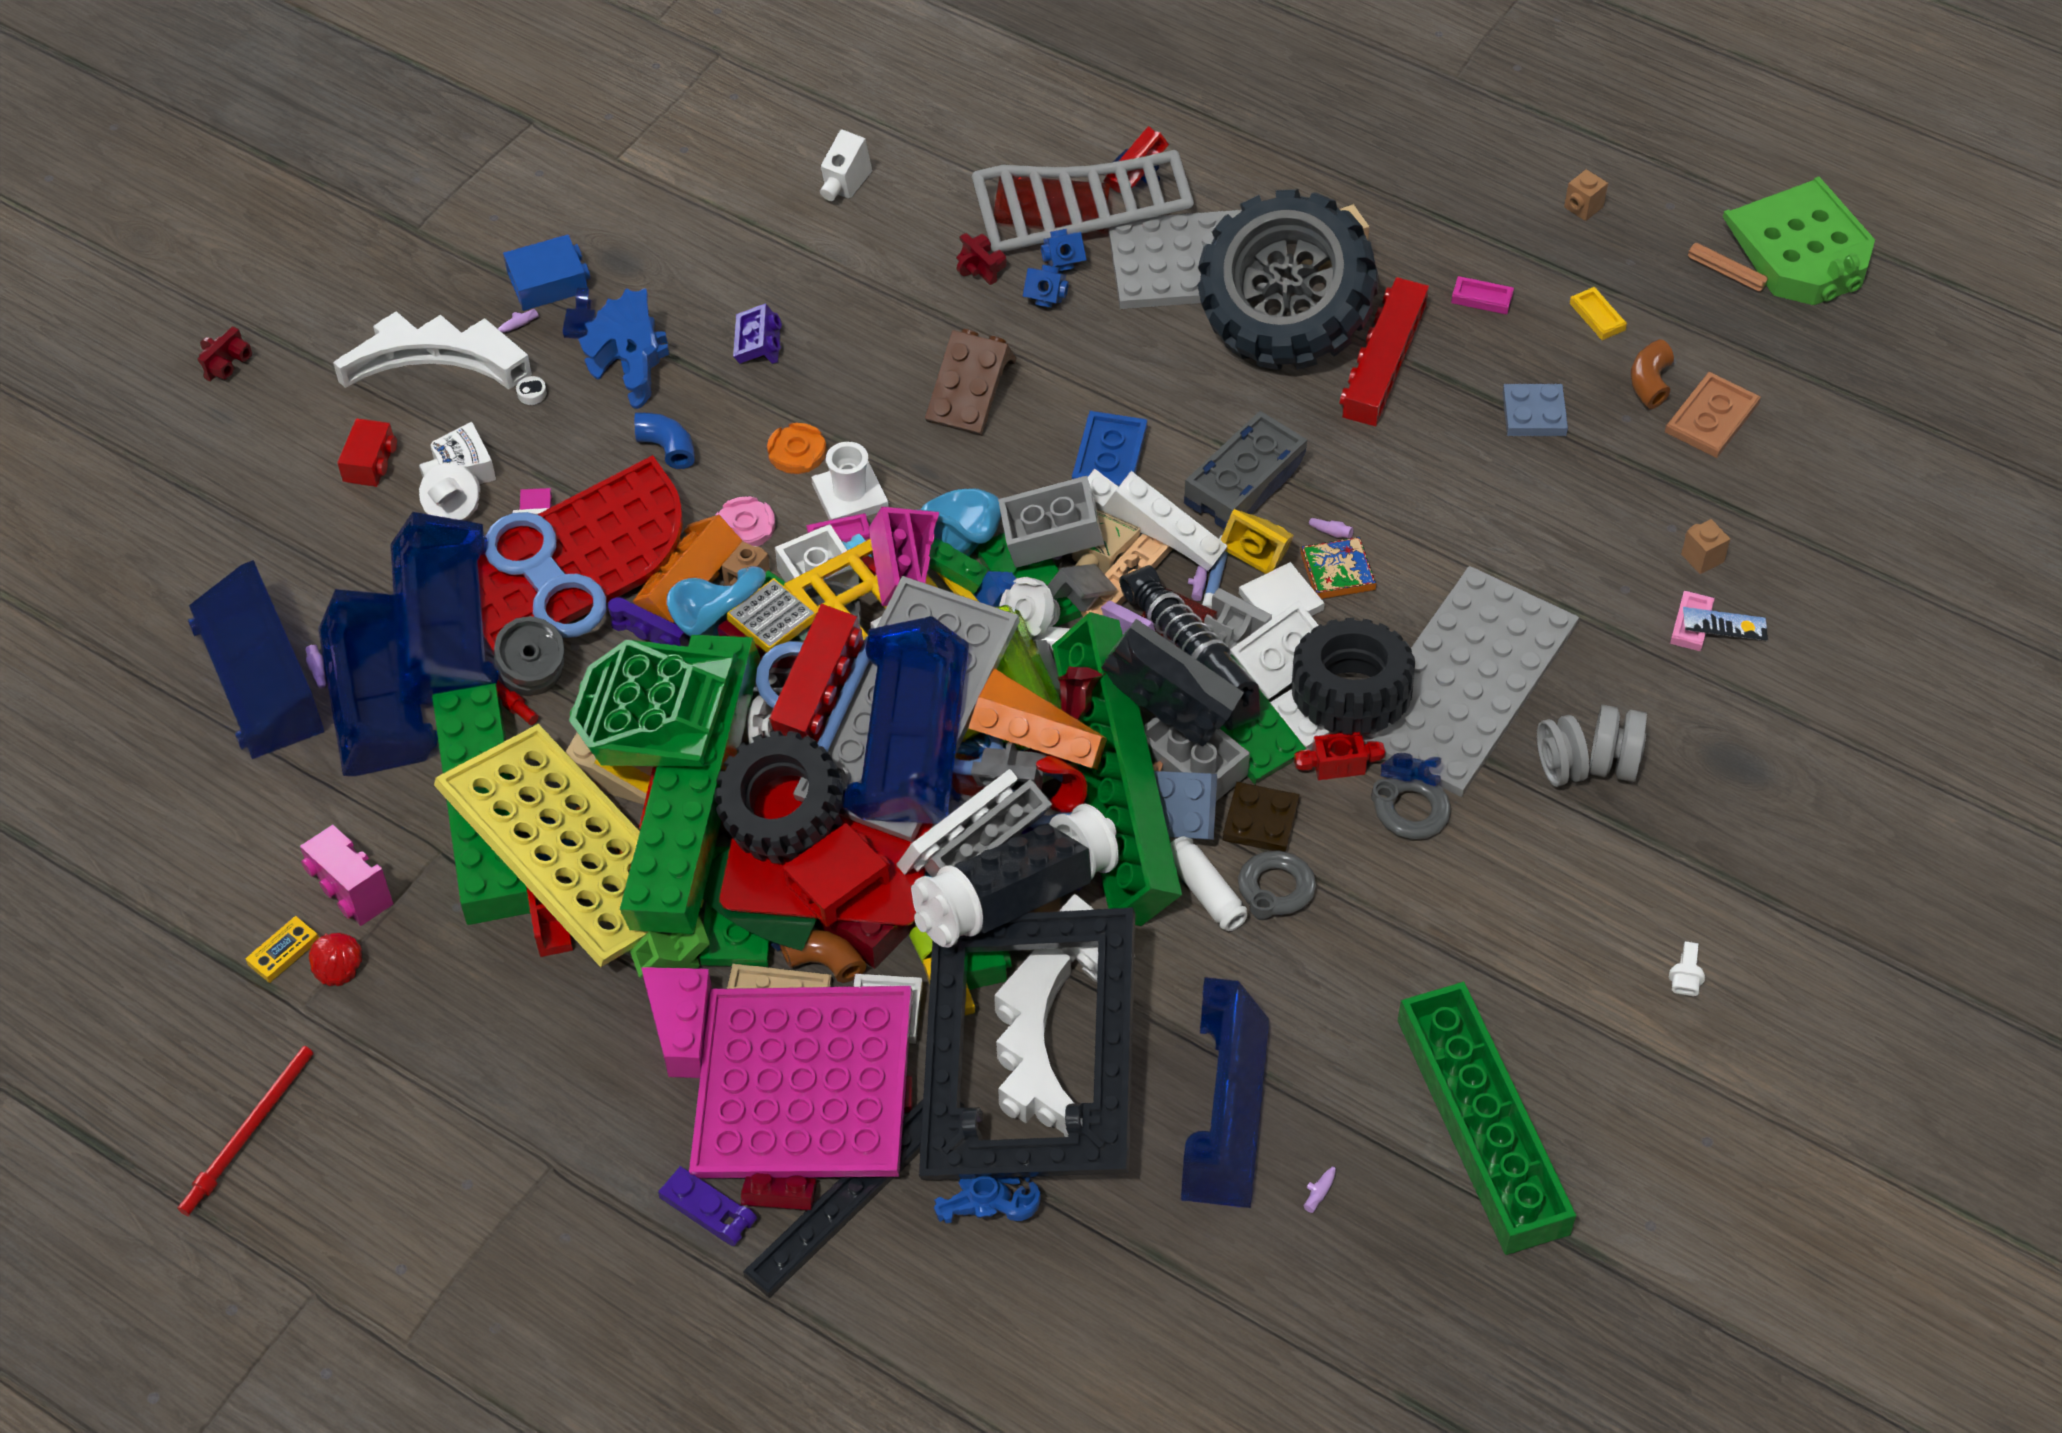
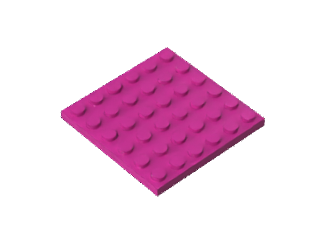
(803, 1082)

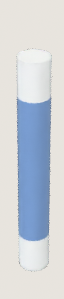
(1214, 579)

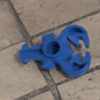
(987, 1196)

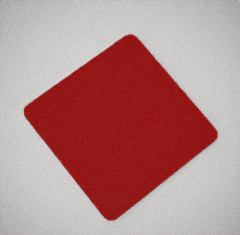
(762, 887)

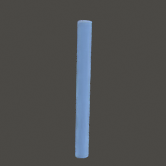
(844, 698)

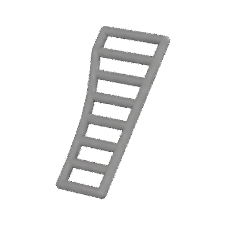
(1065, 174)

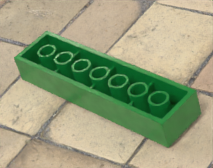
(467, 726)
(1486, 1118)

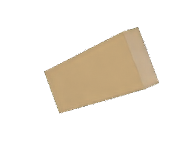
(762, 977)

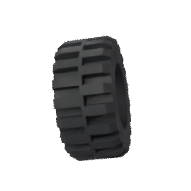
(1350, 703)
(759, 765)

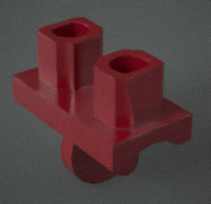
(975, 259)
(219, 353)

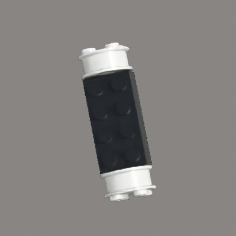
(1015, 876)

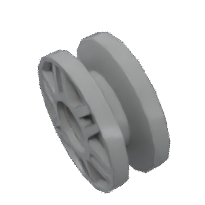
(1563, 750)

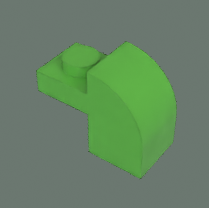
(671, 950)

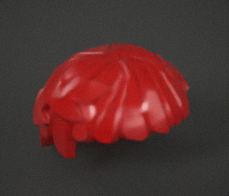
(335, 958)

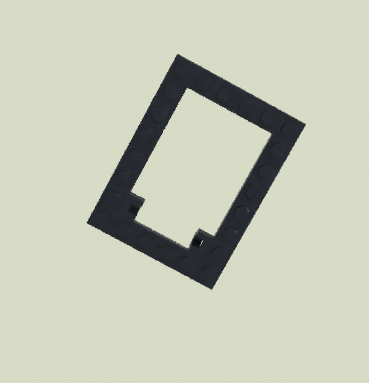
(950, 1134)

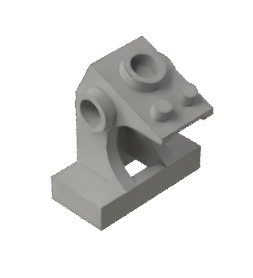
(1230, 625)

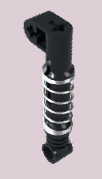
(1170, 614)

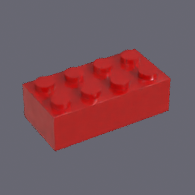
(818, 673)

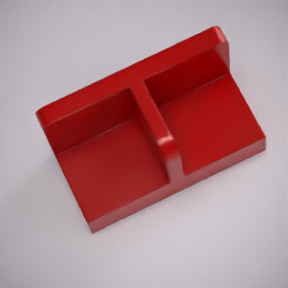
(548, 932)

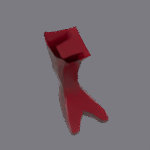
(1076, 693)

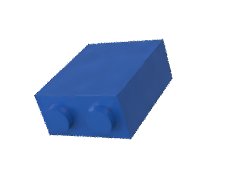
(546, 271)

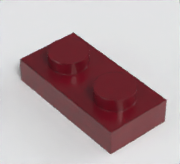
(789, 1192)

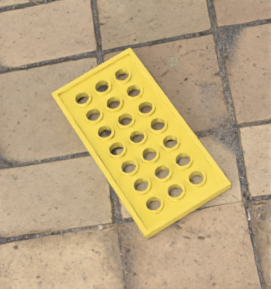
(566, 861)

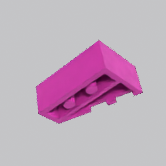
(901, 546)
(346, 875)
(680, 1015)

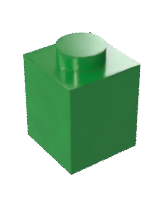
(987, 968)

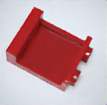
(835, 871)

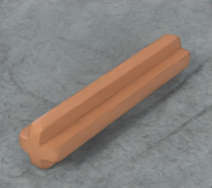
(1728, 267)

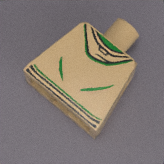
(1117, 538)

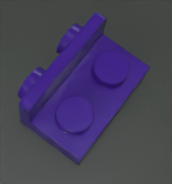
(757, 334)

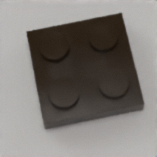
(1260, 817)

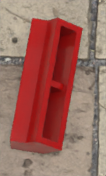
(1147, 144)

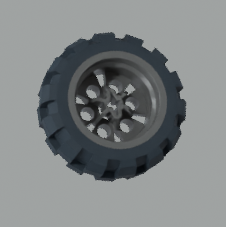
(1262, 236)

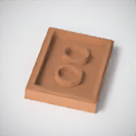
(1712, 414)

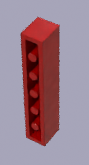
(1384, 351)

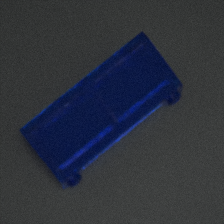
(438, 607)
(255, 663)
(364, 688)
(911, 723)
(1222, 1161)

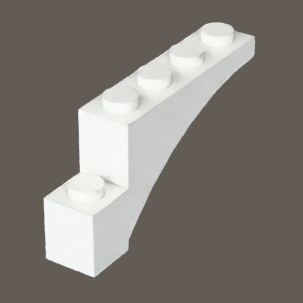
(1156, 516)

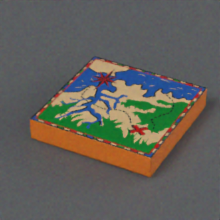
(1338, 567)

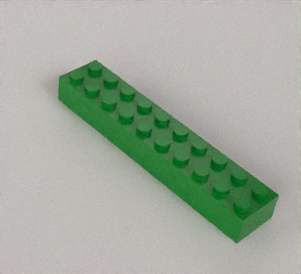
(1125, 779)
(681, 812)

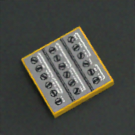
(771, 615)

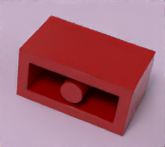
(367, 452)

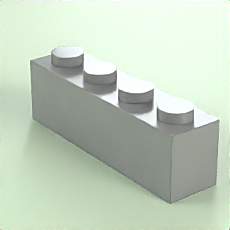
(994, 828)

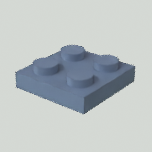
(1534, 410)
(1188, 803)

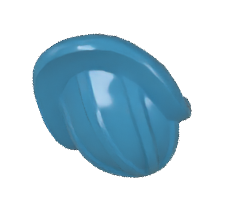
(965, 518)
(702, 606)

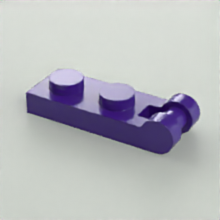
(644, 623)
(706, 1206)

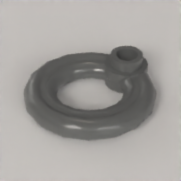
(1398, 825)
(1263, 898)

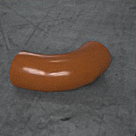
(1647, 370)
(829, 951)

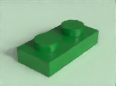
(956, 565)

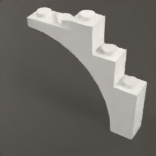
(436, 342)
(1025, 1006)

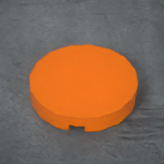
(796, 448)

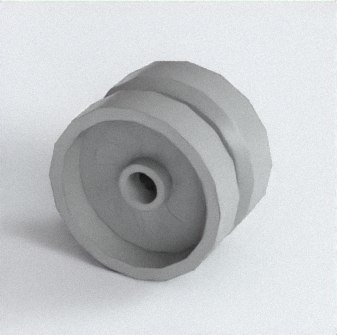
(1623, 743)

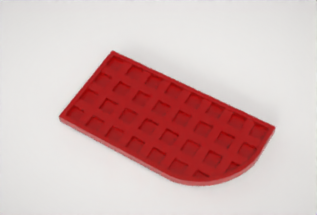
(608, 532)

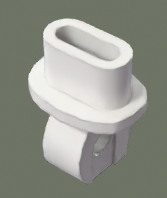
(1686, 975)

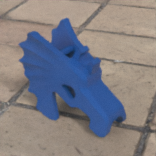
(625, 333)

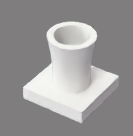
(850, 484)

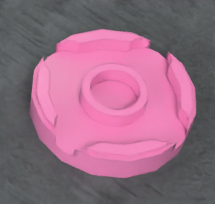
(749, 519)

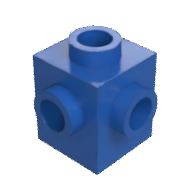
(1072, 246)
(1036, 285)

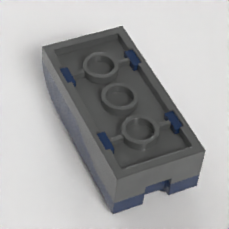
(1245, 469)

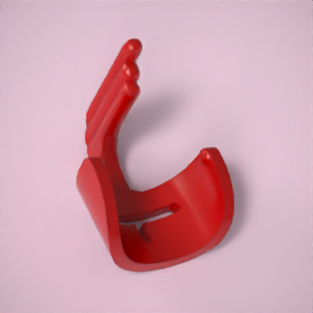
(1073, 786)

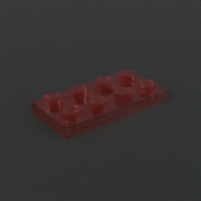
(1055, 199)

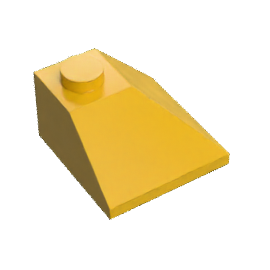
(1256, 540)

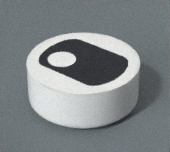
(531, 390)

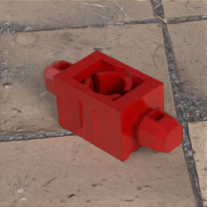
(1330, 765)

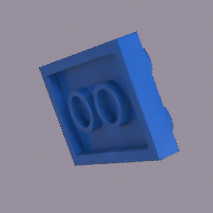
(1110, 446)

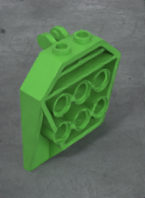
(1804, 242)

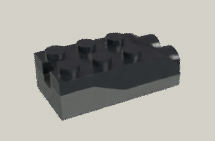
(1170, 683)

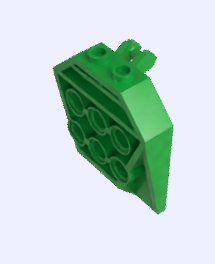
(651, 703)

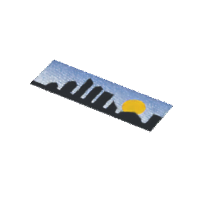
(1725, 623)

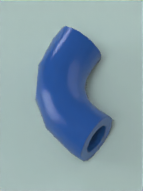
(667, 434)

